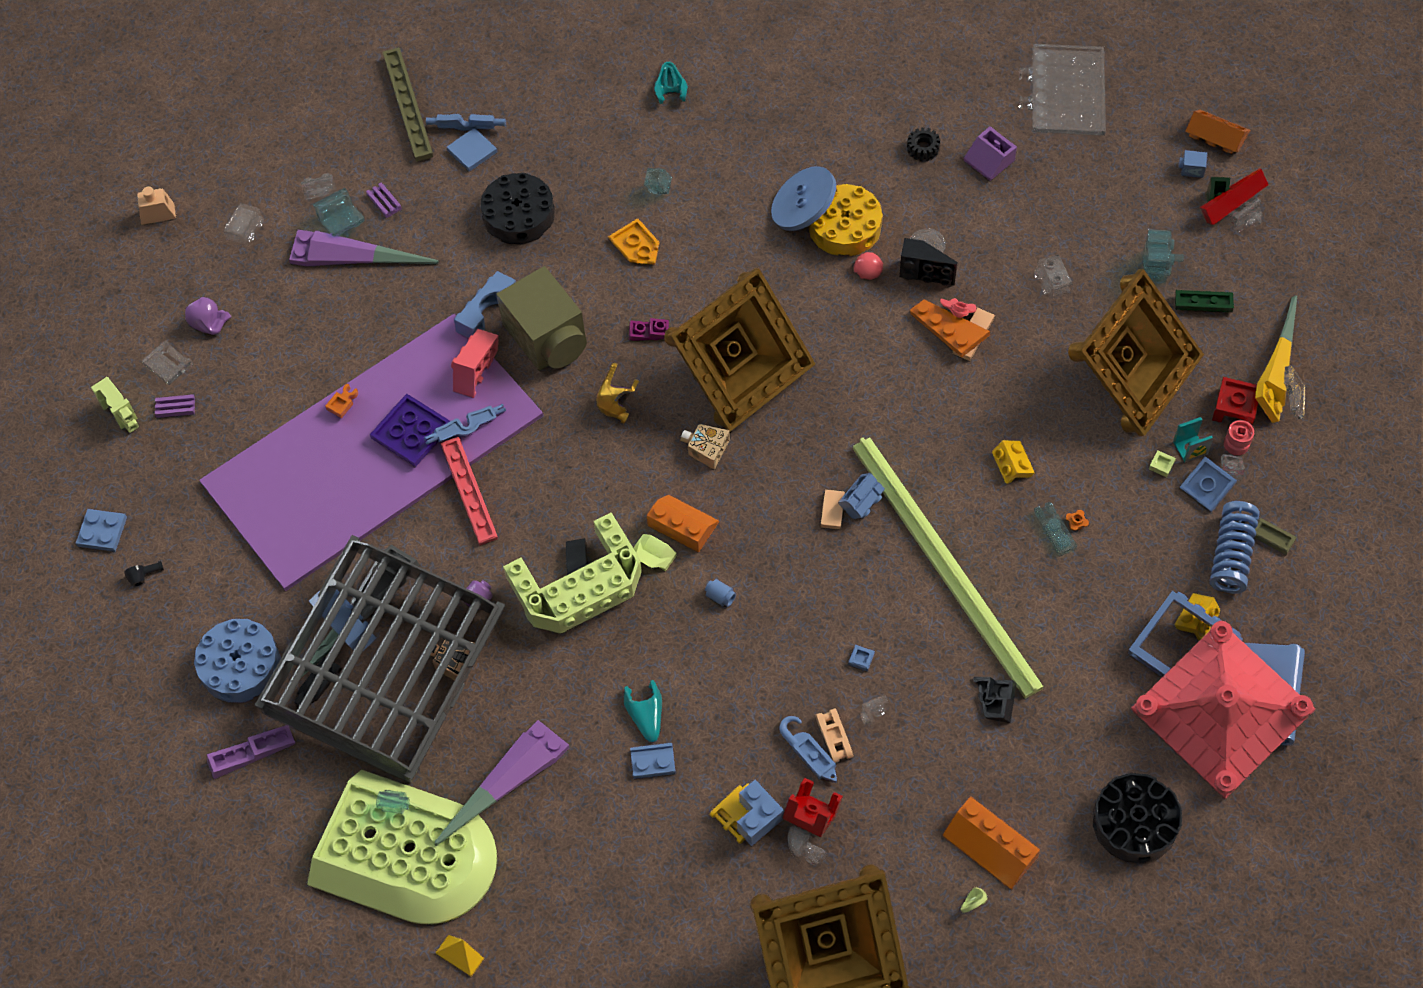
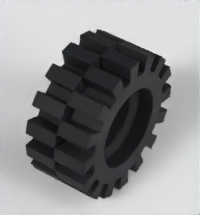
(923, 136)

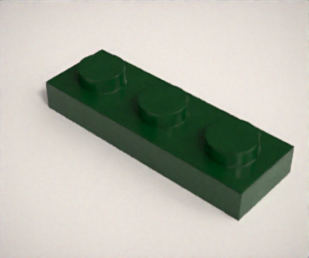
(1204, 301)

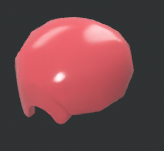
(868, 266)

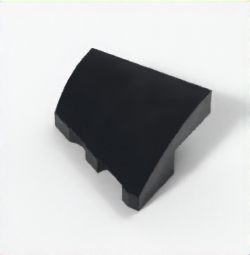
(996, 698)

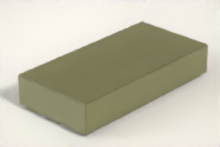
(1274, 536)

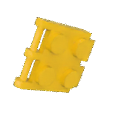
(731, 811)

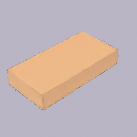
(832, 511)

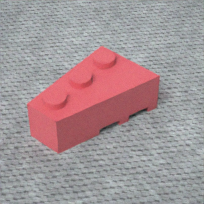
(472, 361)

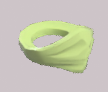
(974, 899)

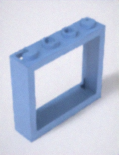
(1180, 599)

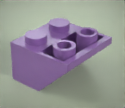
(990, 153)

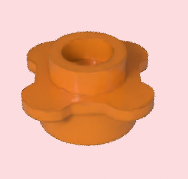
(1077, 525)

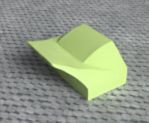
(654, 552)

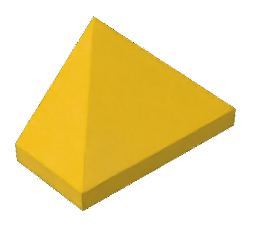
(460, 954)

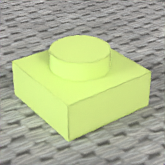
(1162, 463)

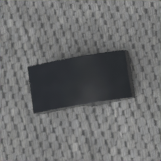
(576, 555)

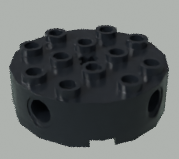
(517, 208)
(1155, 823)

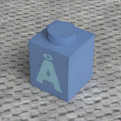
(1193, 163)

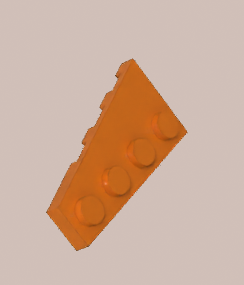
(953, 331)

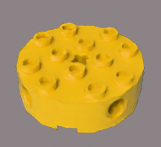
(850, 222)

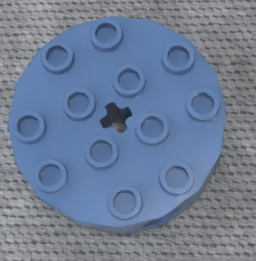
(236, 659)

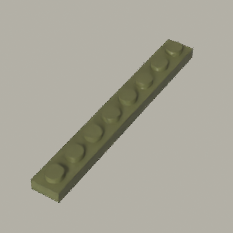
(407, 104)

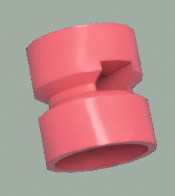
(1239, 437)

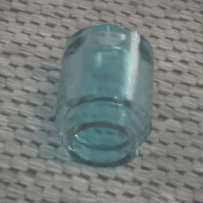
(392, 801)

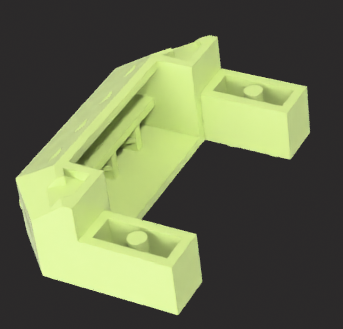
(584, 591)

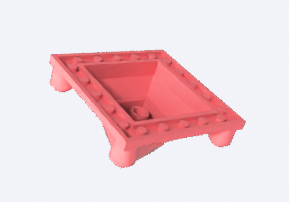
(1223, 709)

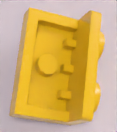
(1012, 460)
(1190, 623)

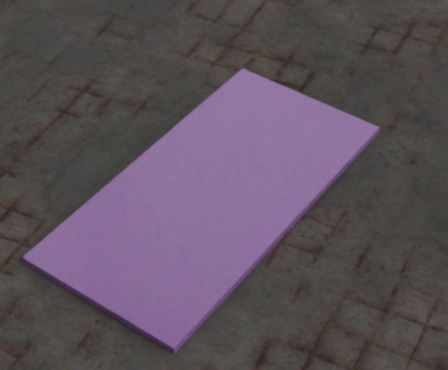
(326, 478)

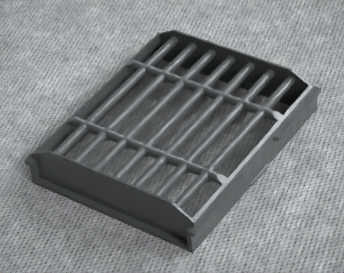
(291, 657)

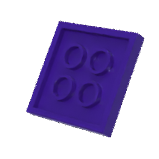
(406, 427)

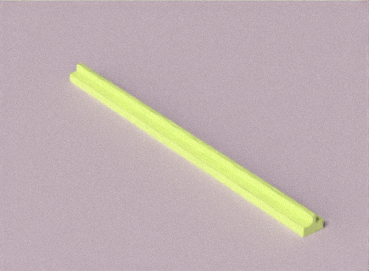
(949, 569)

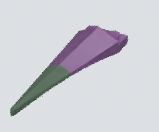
(324, 249)
(526, 758)

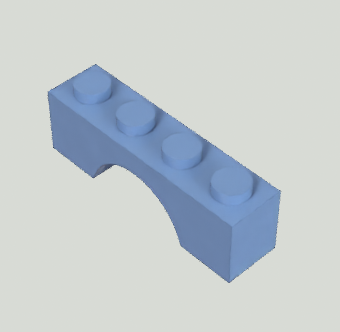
(471, 318)

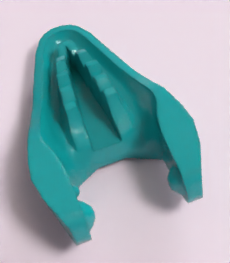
(670, 81)
(646, 713)

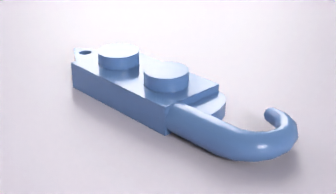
(809, 751)

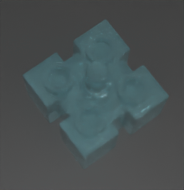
(1158, 255)

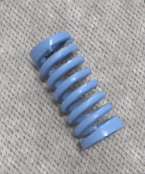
(1223, 552)

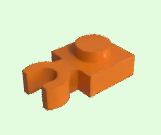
(341, 403)

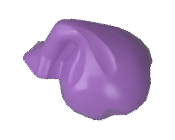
(205, 316)

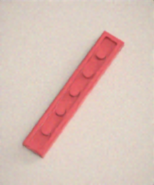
(469, 491)

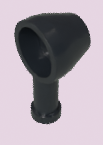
(136, 574)

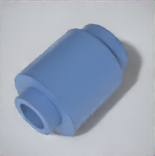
(720, 593)

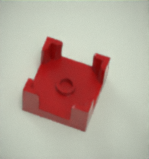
(1236, 400)
(810, 812)

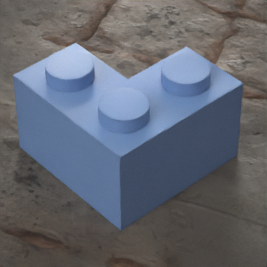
(762, 813)

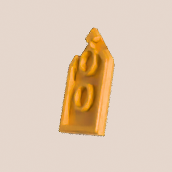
(636, 243)

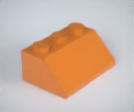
(1217, 131)
(681, 522)

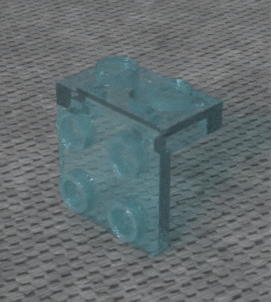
(338, 213)

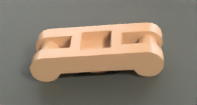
(834, 735)

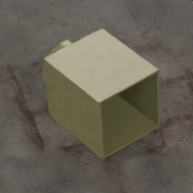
(543, 320)

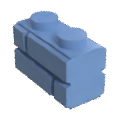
(862, 496)

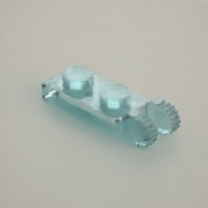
(1055, 530)

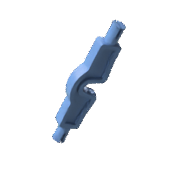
(457, 122)
(455, 427)

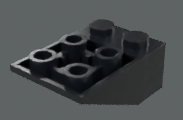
(926, 263)

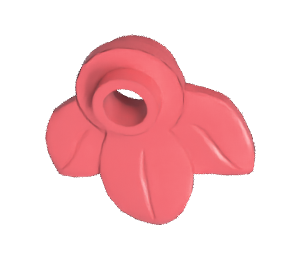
(958, 308)

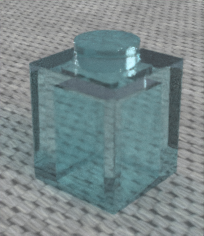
(657, 181)

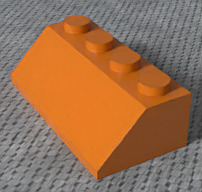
(991, 843)

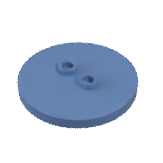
(803, 198)

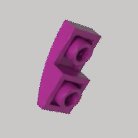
(651, 330)

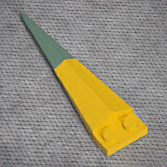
(1271, 387)

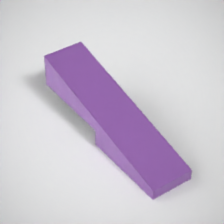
(256, 748)

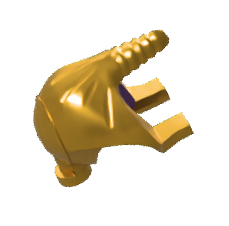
(608, 397)

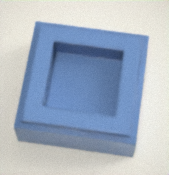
(861, 658)

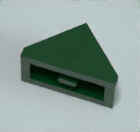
(1217, 186)

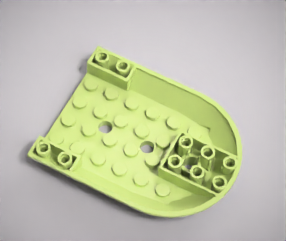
(400, 882)

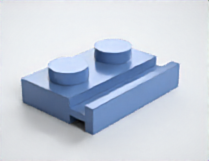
(652, 760)

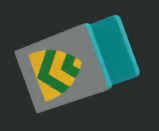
(1188, 433)

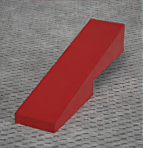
(1234, 197)

